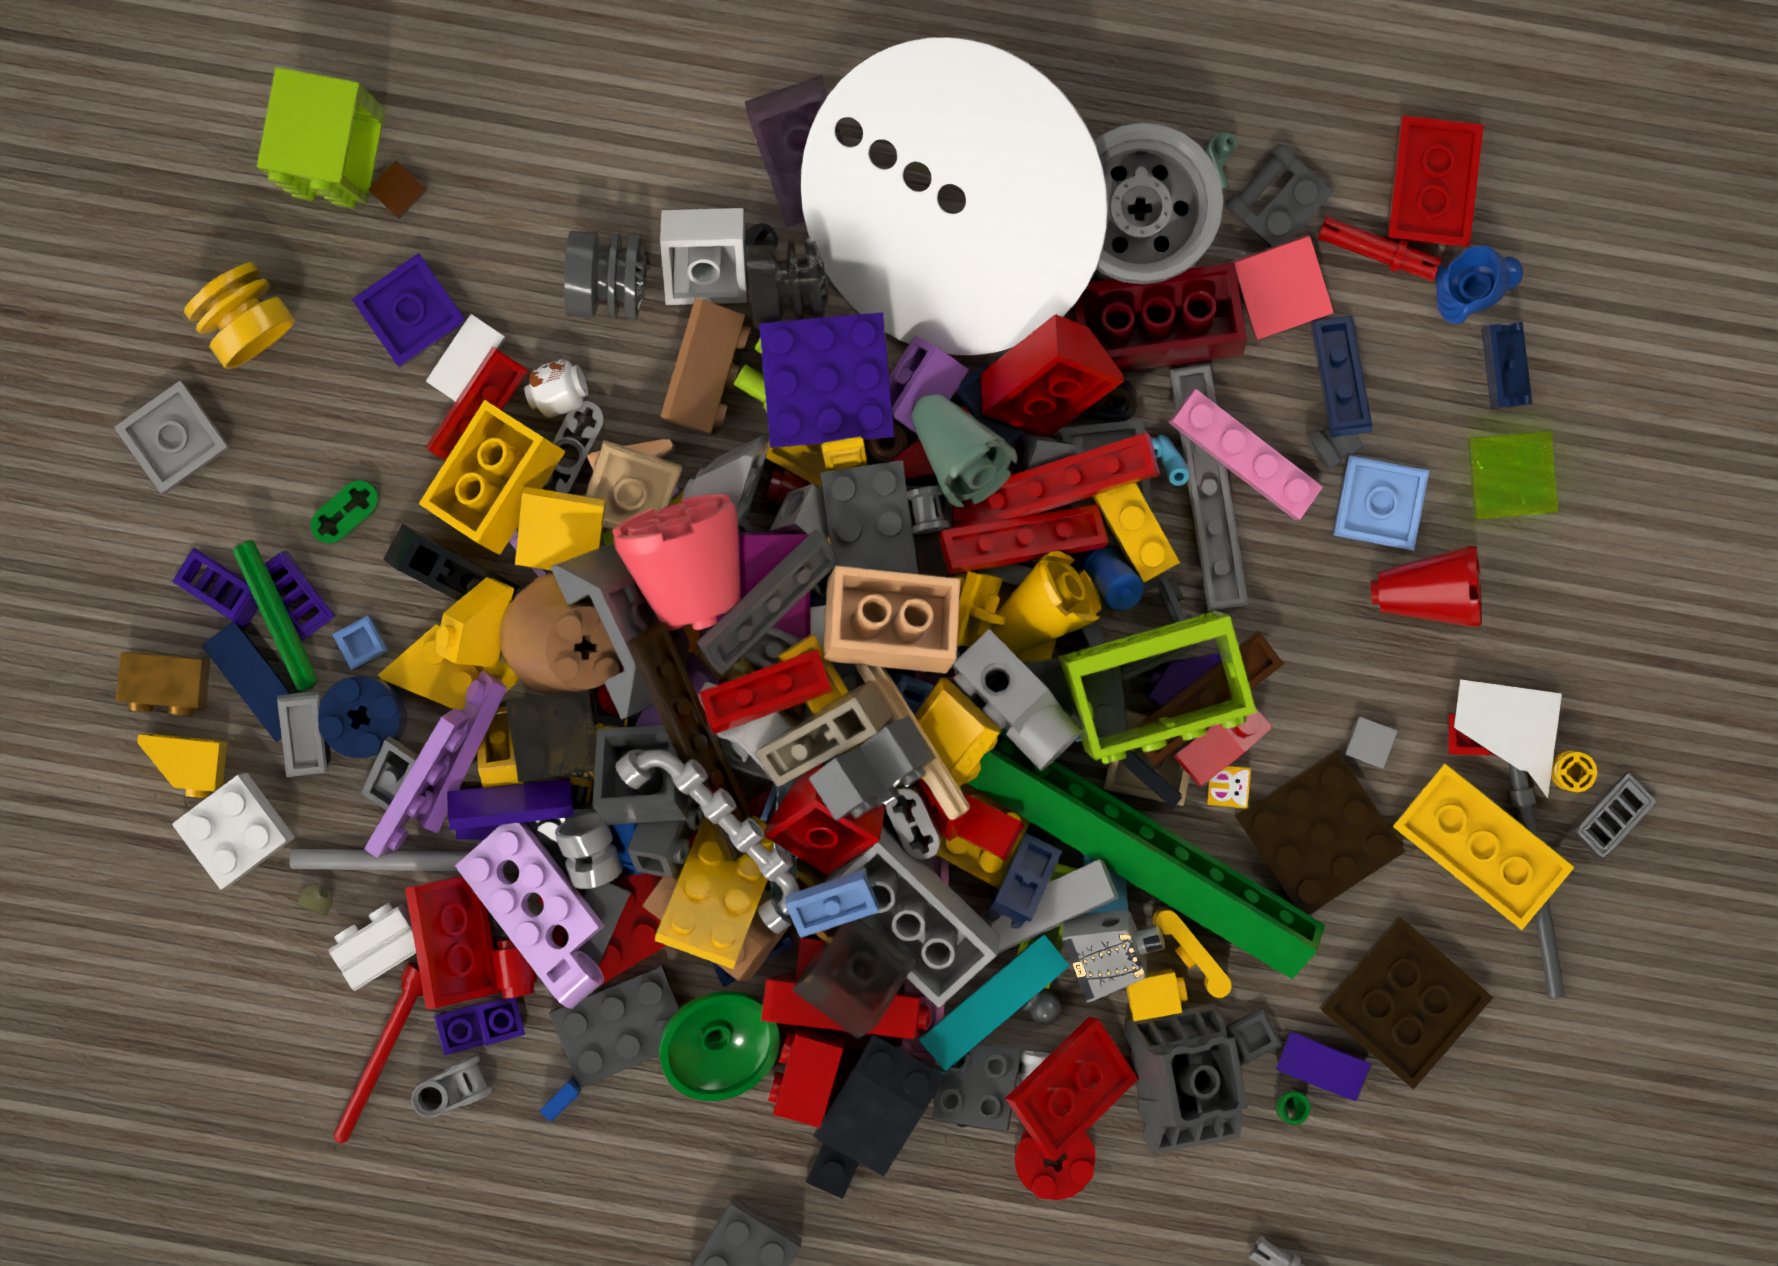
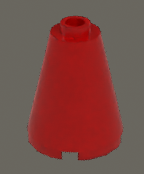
(1433, 588)

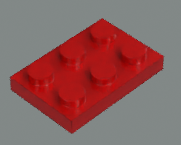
(1435, 181)
(451, 942)
(1072, 1088)

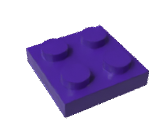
(409, 310)

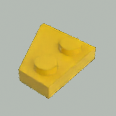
(430, 674)

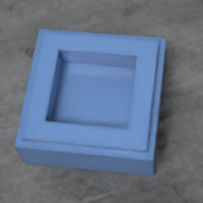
(360, 642)

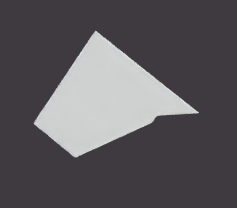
(1512, 724)

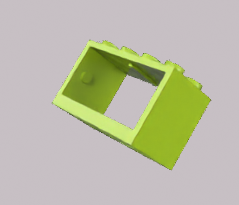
(321, 137)
(1144, 645)

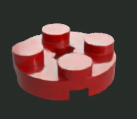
(1049, 1182)

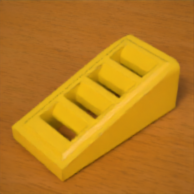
(844, 454)

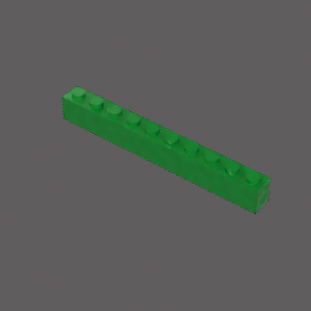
(1151, 857)

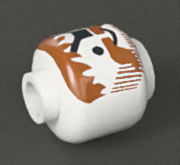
(556, 388)

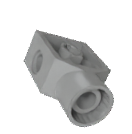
(1026, 706)

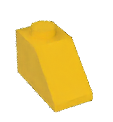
(472, 625)
(496, 753)
(187, 761)

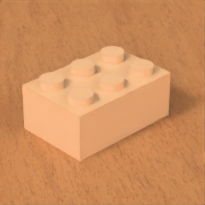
(891, 619)

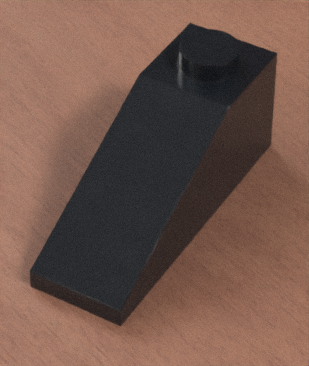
(437, 564)

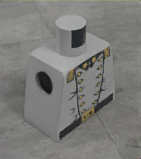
(1109, 951)

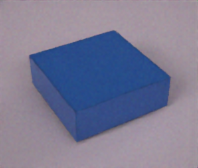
(561, 1099)

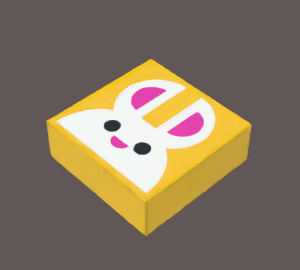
(1229, 787)

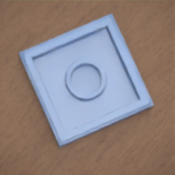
(1380, 503)

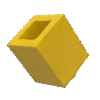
(1156, 995)

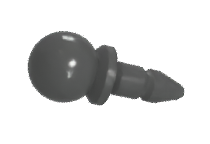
(1043, 1007)

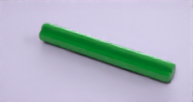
(275, 615)

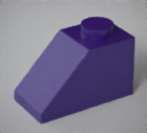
(1176, 675)

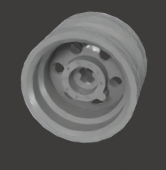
(1189, 179)

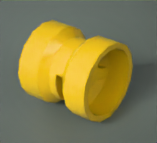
(1565, 771)

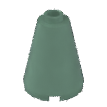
(961, 450)

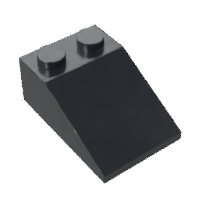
(880, 1103)

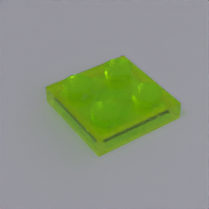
(1512, 475)

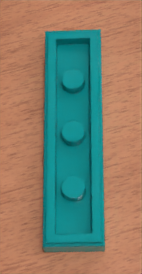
(994, 1002)

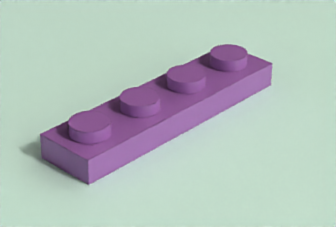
(481, 705)
(425, 772)

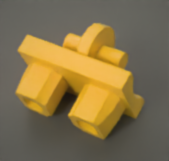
(977, 606)

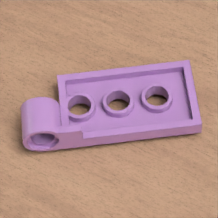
(563, 970)

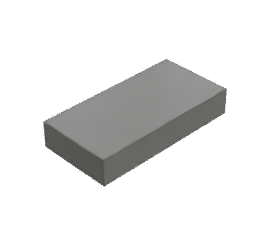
(300, 734)

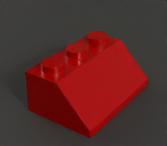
(1049, 378)

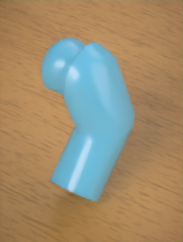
(1171, 459)

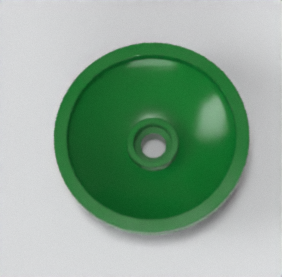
(723, 1062)

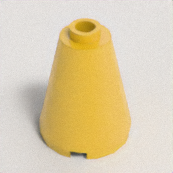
(1048, 604)

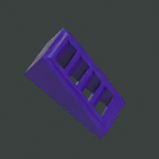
(295, 573)
(238, 605)

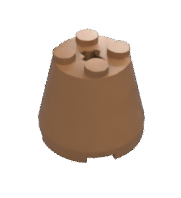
(546, 642)

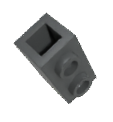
(664, 845)

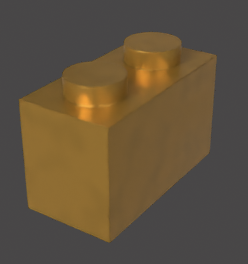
(163, 681)

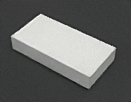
(464, 357)

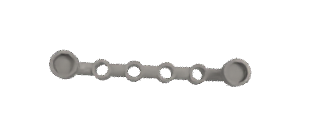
(718, 809)

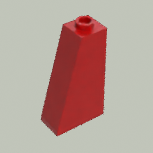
(903, 1018)

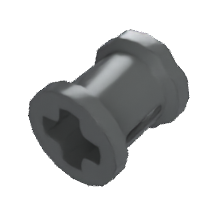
(927, 510)

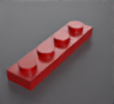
(1022, 539)

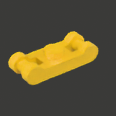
(1193, 952)

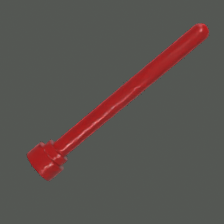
(411, 990)

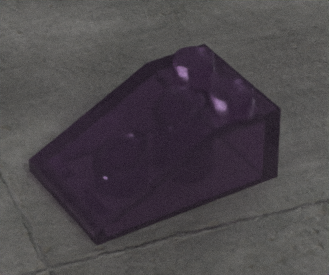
(781, 132)

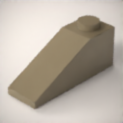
(825, 734)

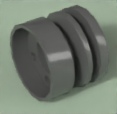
(603, 275)

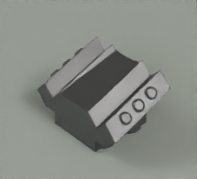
(1187, 1079)

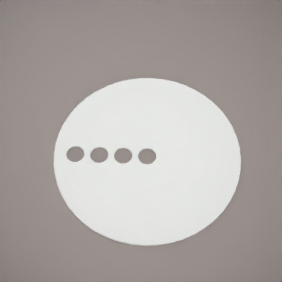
(1028, 182)

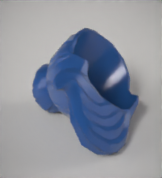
(1475, 282)

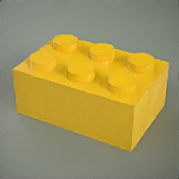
(486, 475)

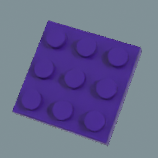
(826, 379)

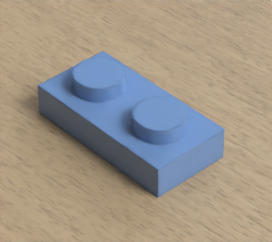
(832, 903)

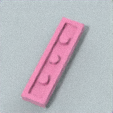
(1245, 454)

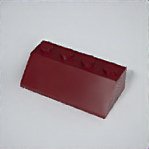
(1168, 321)

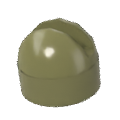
(315, 899)

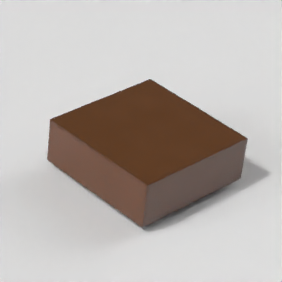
(397, 189)

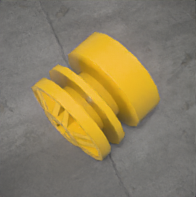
(234, 308)

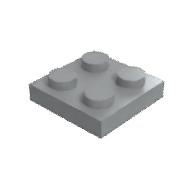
(172, 437)

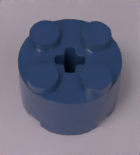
(340, 725)

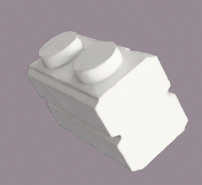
(375, 948)

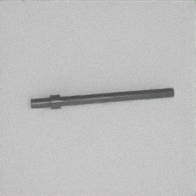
(1523, 798)

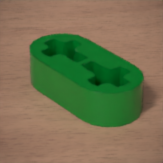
(338, 505)

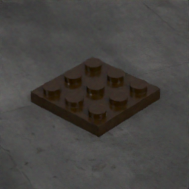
(1319, 833)
(1406, 1002)

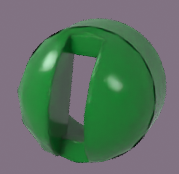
(1299, 1107)

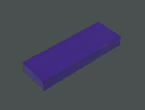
(509, 804)

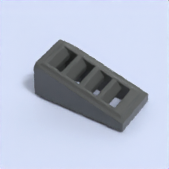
(1592, 815)

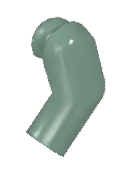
(1219, 150)

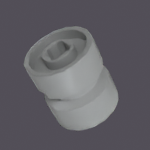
(589, 852)

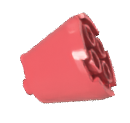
(685, 559)

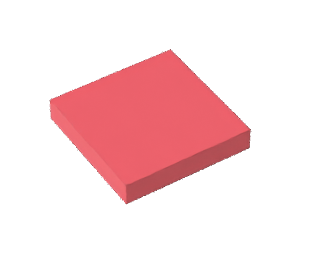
(1282, 287)

